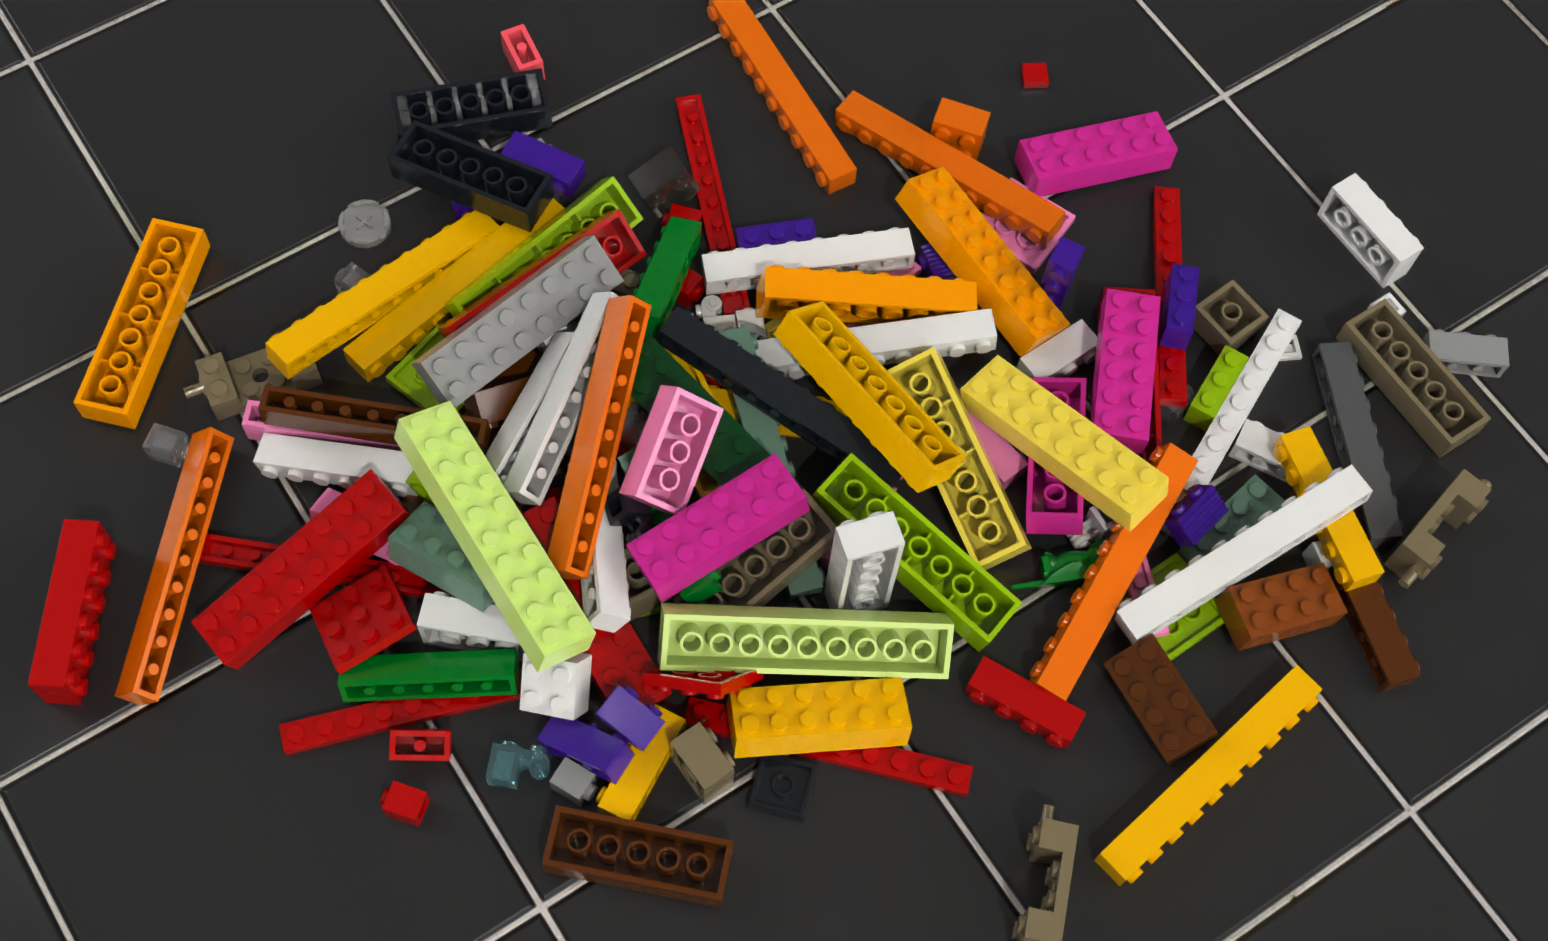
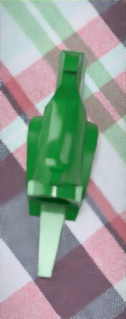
(1064, 568)

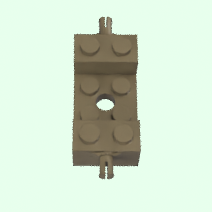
(233, 382)
(1420, 549)
(1052, 845)

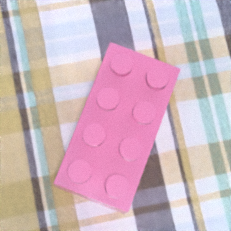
(671, 450)

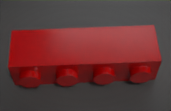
(1024, 703)

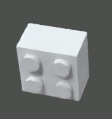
(558, 690)

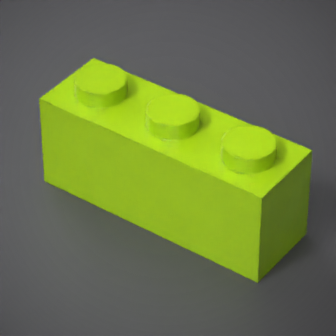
(1216, 388)

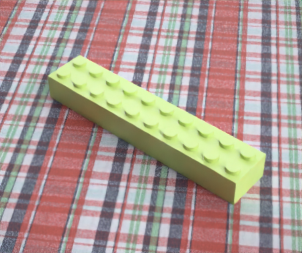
(494, 536)
(804, 641)

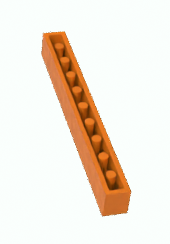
(783, 94)
(923, 153)
(598, 436)
(174, 568)
(1107, 583)

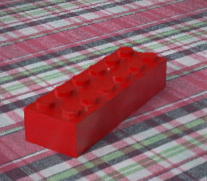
(72, 613)

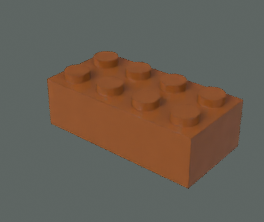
(1280, 606)

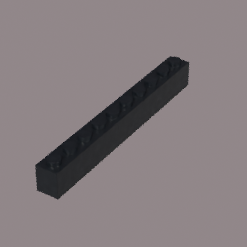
(770, 391)

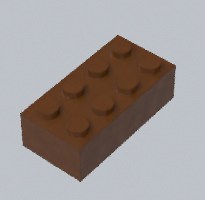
(1160, 699)

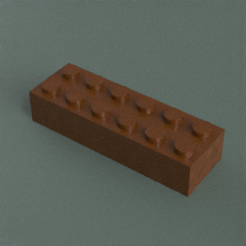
(638, 856)

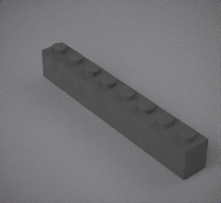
(1357, 439)

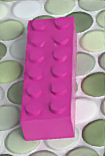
(1095, 154)
(1125, 367)
(1049, 502)
(718, 527)

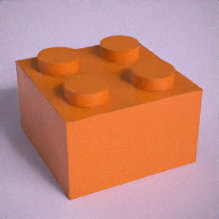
(961, 126)

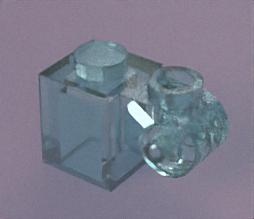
(509, 761)

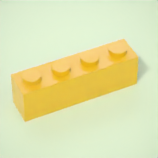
(643, 771)

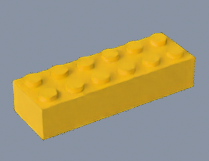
(818, 717)

